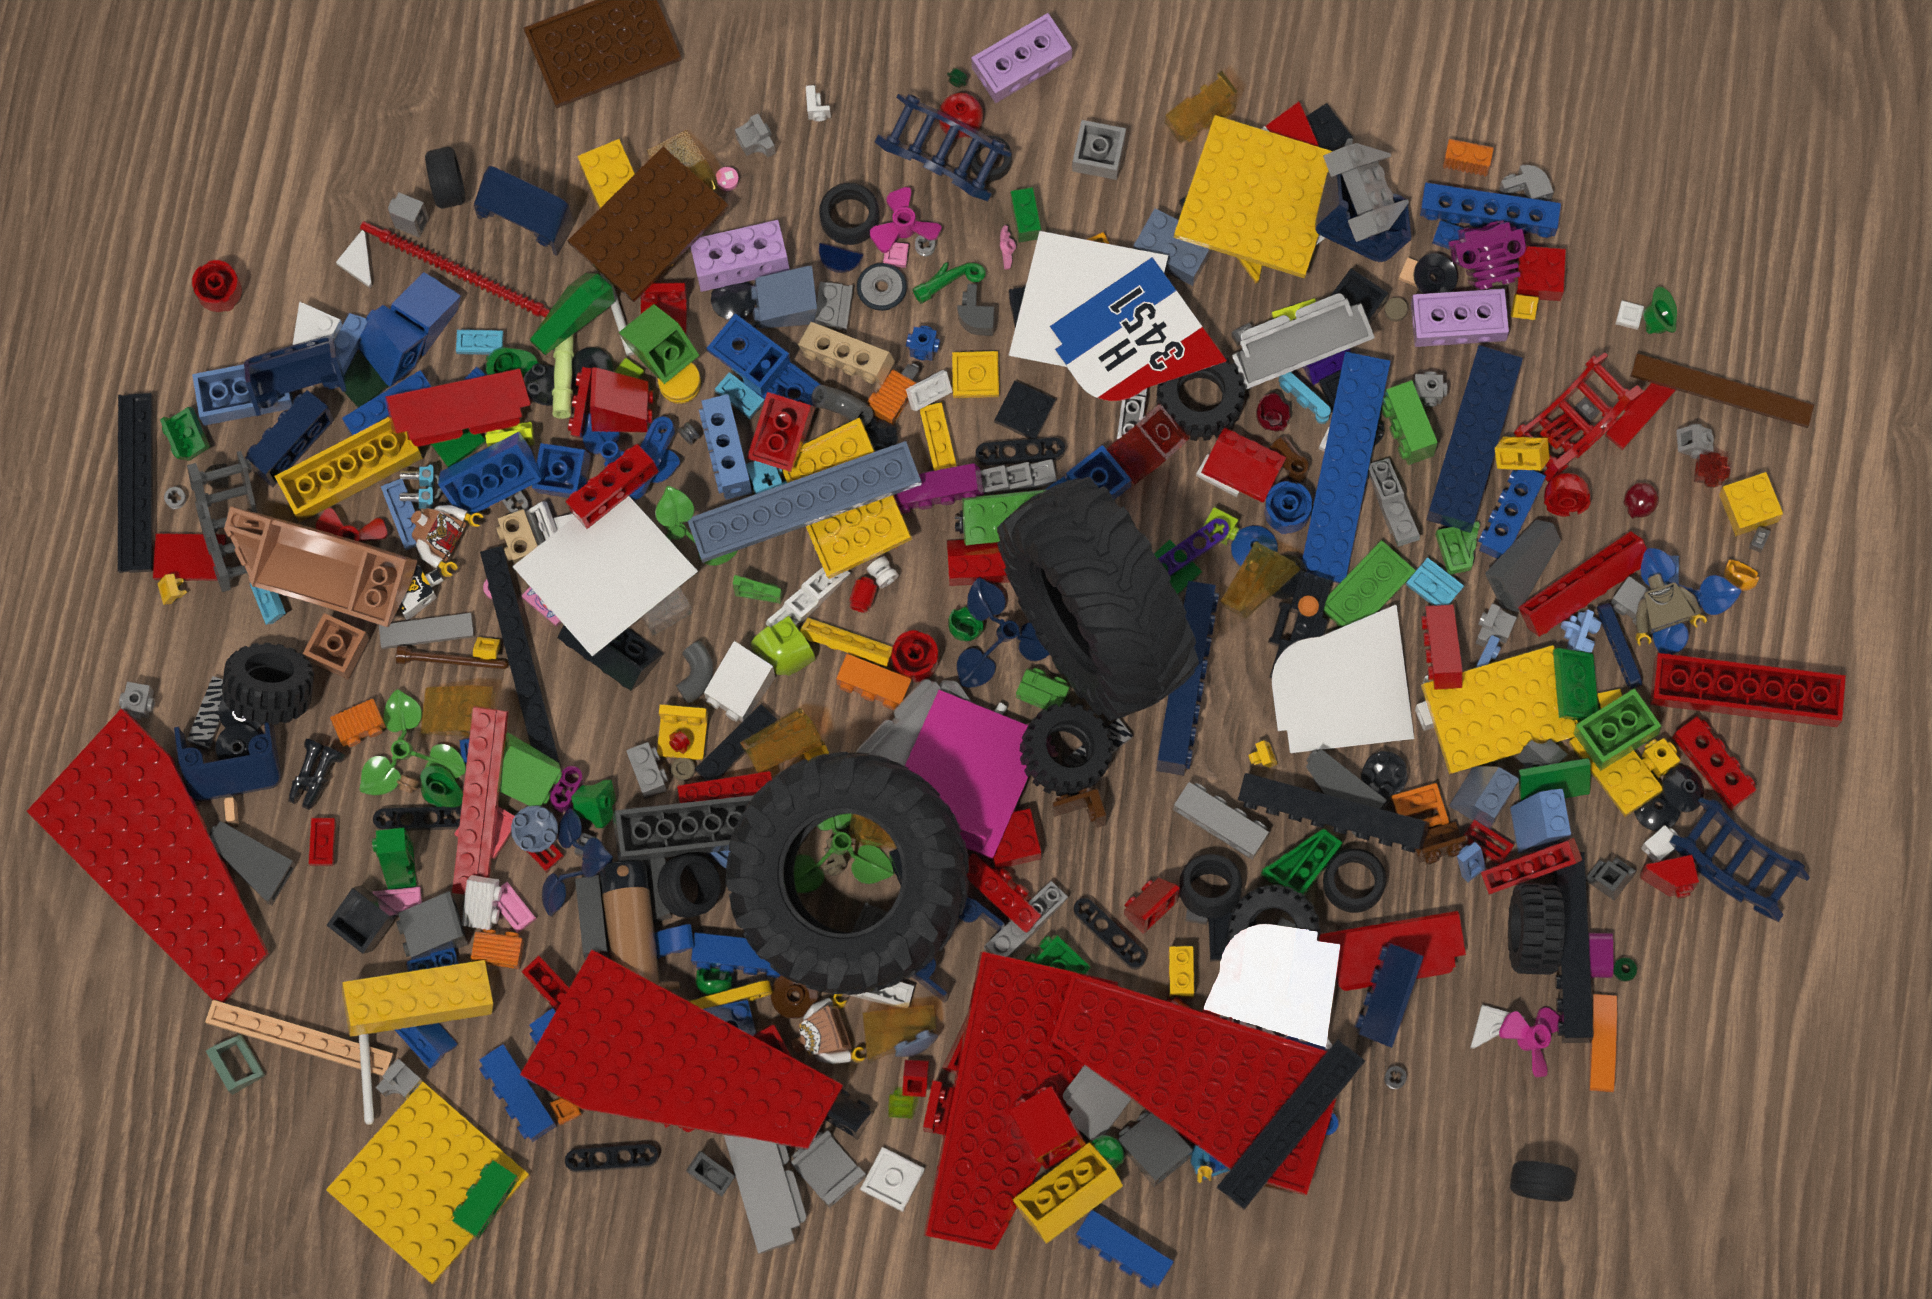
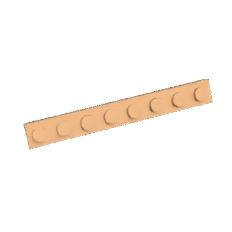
(295, 1037)

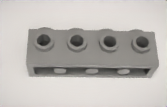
(1220, 820)

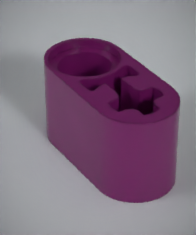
(559, 792)
(1601, 955)

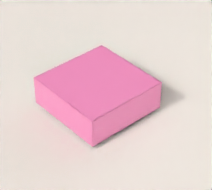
(897, 255)

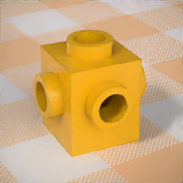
(1660, 757)

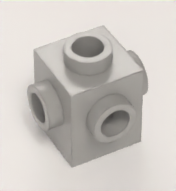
(1430, 388)
(1695, 440)
(137, 700)

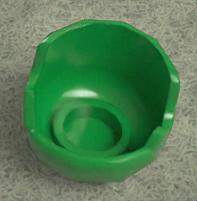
(964, 625)
(713, 981)
(1110, 1150)

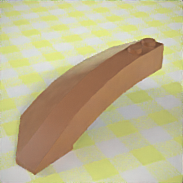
(320, 566)

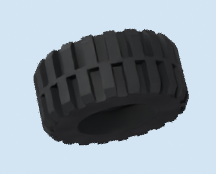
(1210, 422)
(268, 683)
(1086, 729)
(1273, 897)
(1536, 928)

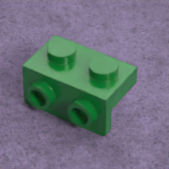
(185, 434)

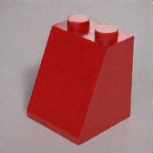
(619, 402)
(1047, 1127)

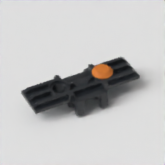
(1308, 607)

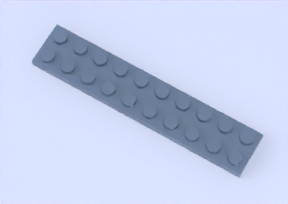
(804, 501)

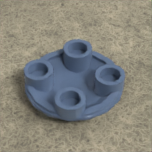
(534, 829)
(923, 1042)

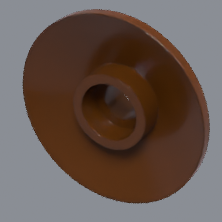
(782, 1001)

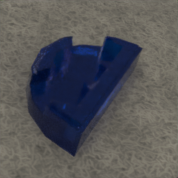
(839, 259)

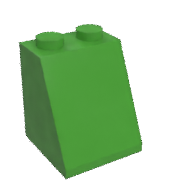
(659, 343)
(527, 772)

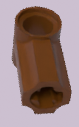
(1285, 448)

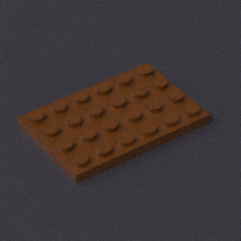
(600, 46)
(648, 224)

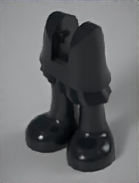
(314, 784)

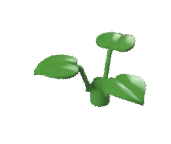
(674, 510)
(400, 714)
(868, 868)

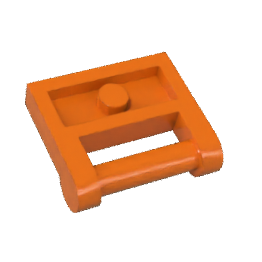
(1420, 801)

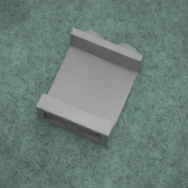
(827, 1168)

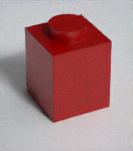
(915, 1078)

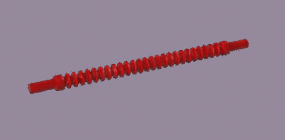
(385, 236)

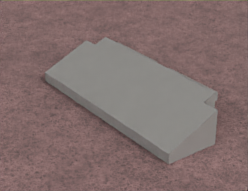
(1289, 345)
(897, 737)
(1094, 1103)
(766, 1191)

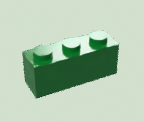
(484, 1199)

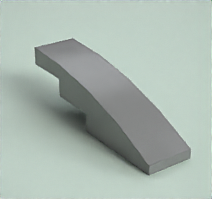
(1018, 477)

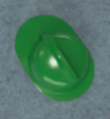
(1661, 312)
(509, 359)
(440, 787)

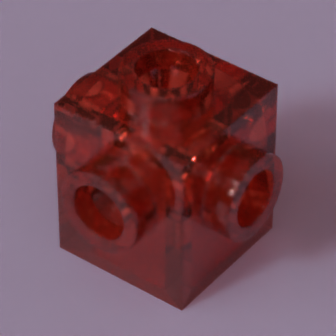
(1711, 469)

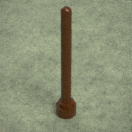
(407, 655)

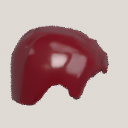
(1272, 413)
(1641, 500)

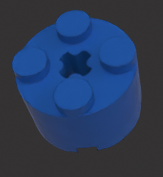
(1288, 494)

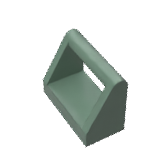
(222, 1069)

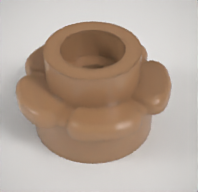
(408, 783)

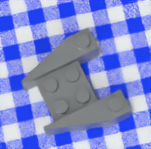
(1366, 187)

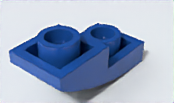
(674, 940)
(436, 959)

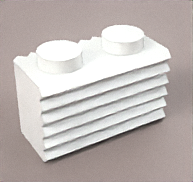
(481, 902)

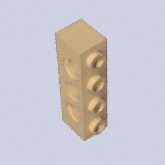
(818, 337)

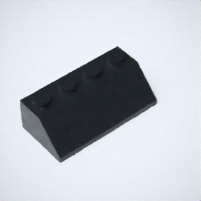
(625, 658)
(849, 1115)

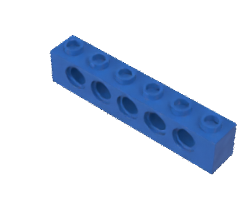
(1500, 203)

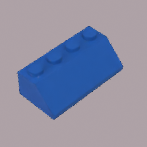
(490, 475)

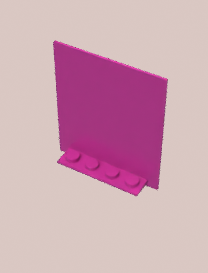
(974, 766)

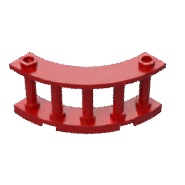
(1591, 433)

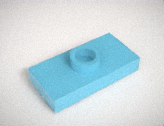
(478, 341)

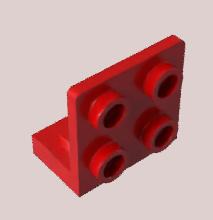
(670, 299)
(937, 1108)

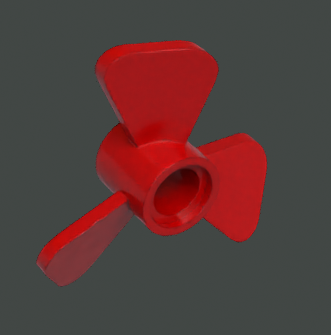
(331, 523)

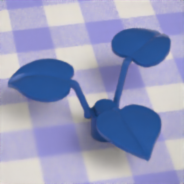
(606, 445)
(1714, 597)

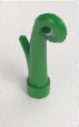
(943, 278)

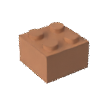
(336, 646)

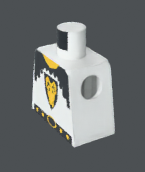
(419, 592)

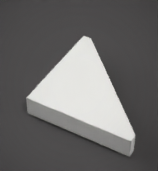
(356, 260)
(1488, 1025)

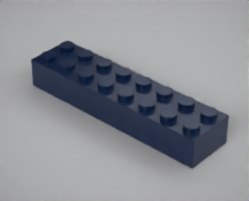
(1474, 439)
(1181, 704)

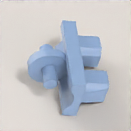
(1577, 631)

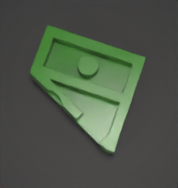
(1457, 548)
(755, 590)

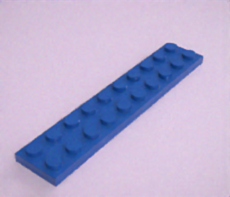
(1345, 466)

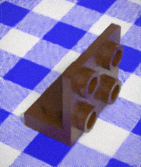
(1085, 798)
(1441, 842)

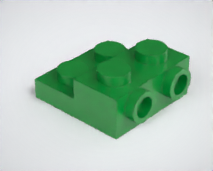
(1058, 954)

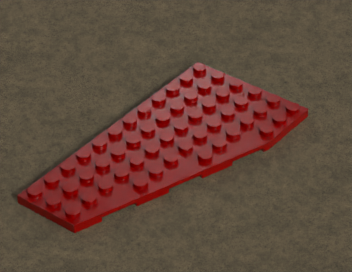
(148, 848)

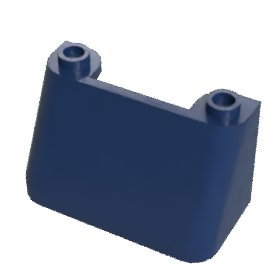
(1336, 210)

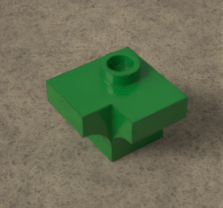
(595, 802)

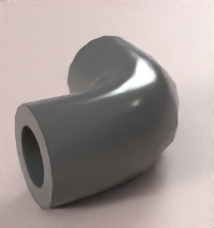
(841, 403)
(700, 672)

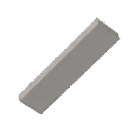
(426, 631)

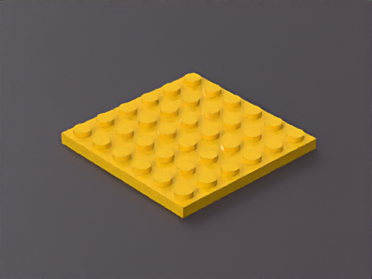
(1255, 197)
(415, 1179)

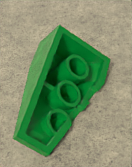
(574, 309)

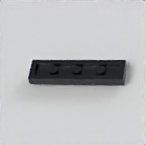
(730, 749)

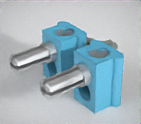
(426, 479)

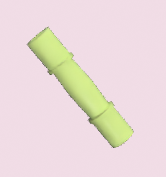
(562, 390)

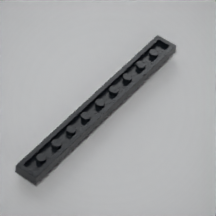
(518, 652)

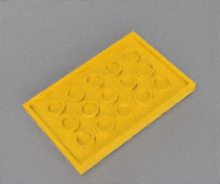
(858, 533)
(1498, 710)

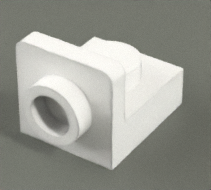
(814, 107)

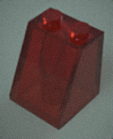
(1147, 444)

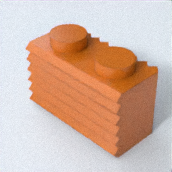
(1468, 157)
(891, 397)
(358, 723)
(498, 949)

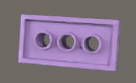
(1021, 71)
(739, 255)
(1464, 304)

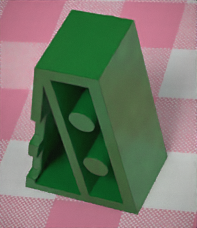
(396, 857)
(1304, 863)

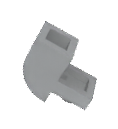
(1531, 180)

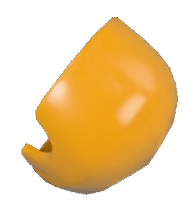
(1741, 575)

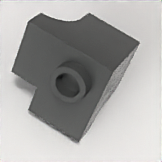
(1541, 754)
(1610, 877)

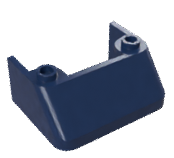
(525, 206)
(292, 370)
(233, 775)
(971, 912)

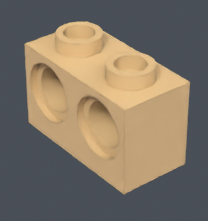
(522, 536)

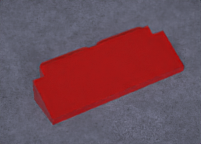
(445, 409)
(1432, 936)

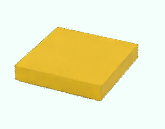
(975, 374)

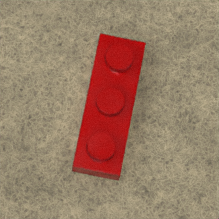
(580, 403)

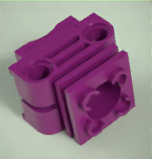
(1489, 253)

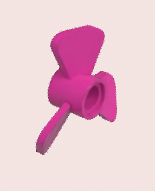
(886, 234)
(1532, 1037)

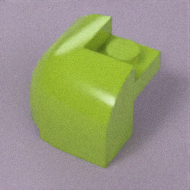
(783, 647)

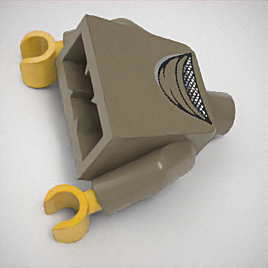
(1665, 608)

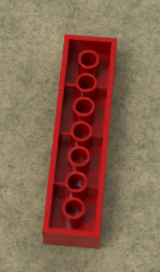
(1747, 690)

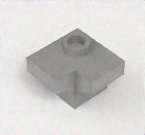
(755, 137)
(1495, 623)
(398, 1080)

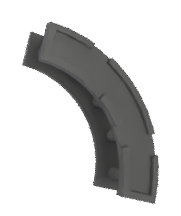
(210, 526)

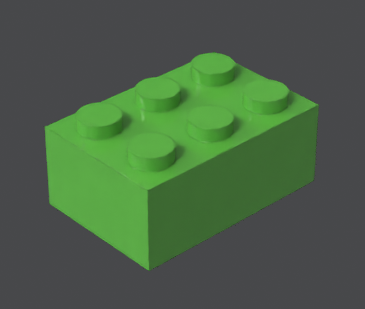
(1409, 423)
(1617, 729)

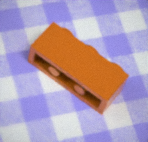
(873, 682)

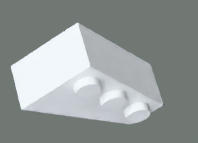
(314, 324)

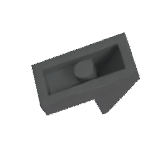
(710, 1173)

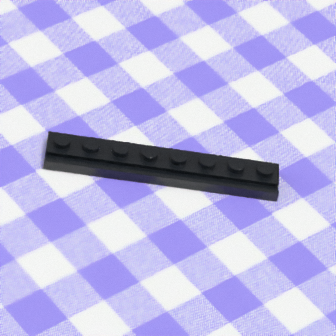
(135, 483)
(1290, 1124)

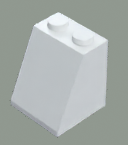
(739, 683)

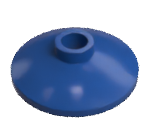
(1241, 545)

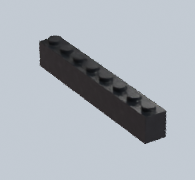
(1333, 811)
(1574, 970)

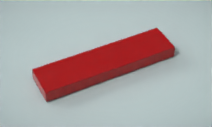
(1639, 415)

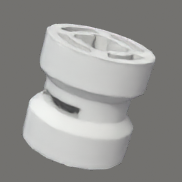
(882, 572)

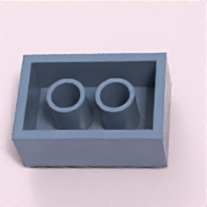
(1184, 258)

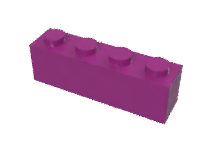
(942, 488)

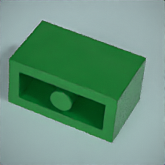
(1025, 214)

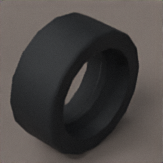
(997, 173)

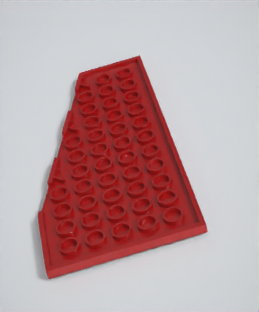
(662, 1060)
(1000, 1062)
(1193, 1070)

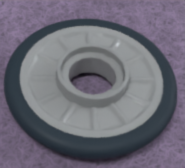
(881, 273)

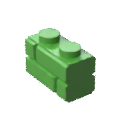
(1042, 690)

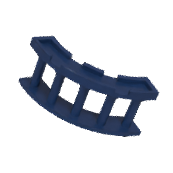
(937, 164)
(1724, 878)

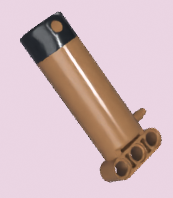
(630, 919)

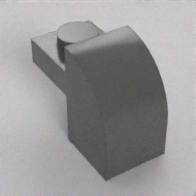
(973, 318)

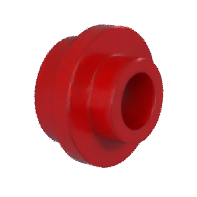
(679, 742)

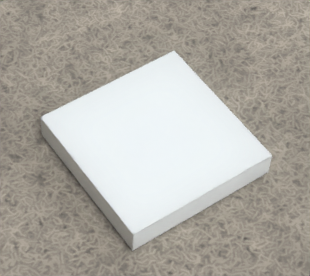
(892, 1179)

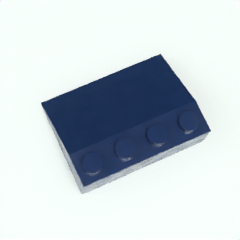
(1388, 994)

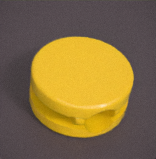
(682, 386)

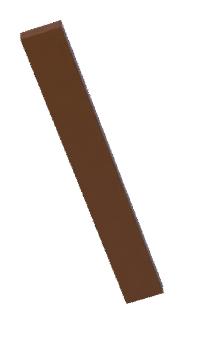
(1722, 390)

